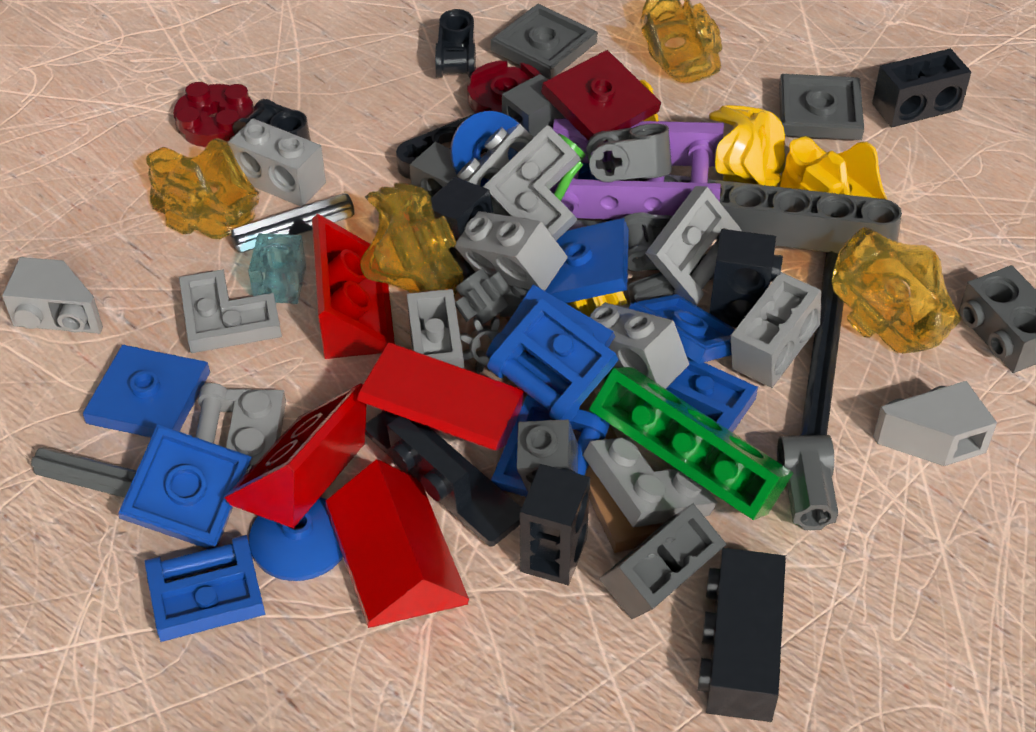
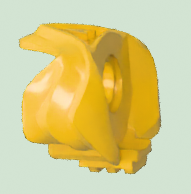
(753, 148)
(845, 173)

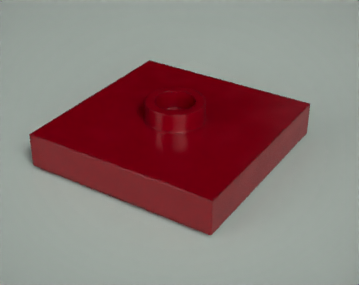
(600, 96)

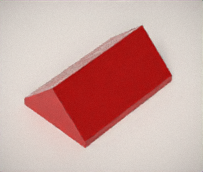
(351, 308)
(443, 396)
(303, 461)
(393, 546)

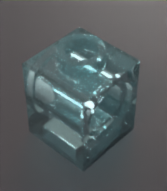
(278, 266)

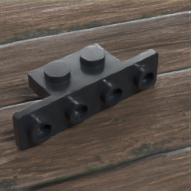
(446, 476)

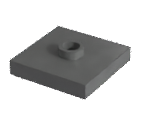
(544, 40)
(821, 106)

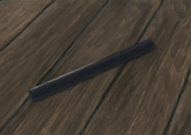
(823, 356)

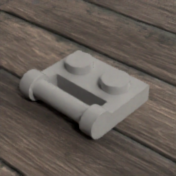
(686, 241)
(254, 420)

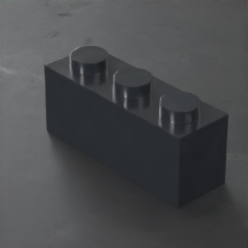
(744, 635)

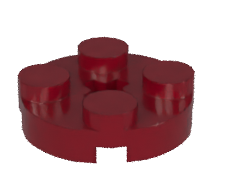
(491, 79)
(203, 100)

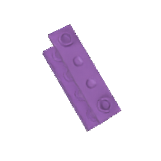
(690, 145)

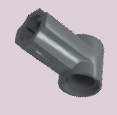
(811, 485)

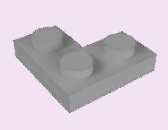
(526, 182)
(220, 322)
(639, 491)

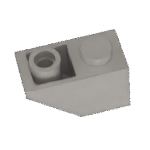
(50, 297)
(937, 425)

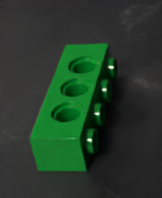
(691, 442)

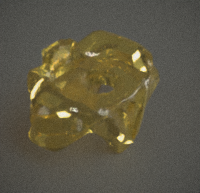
(698, 55)
(184, 193)
(410, 243)
(871, 284)

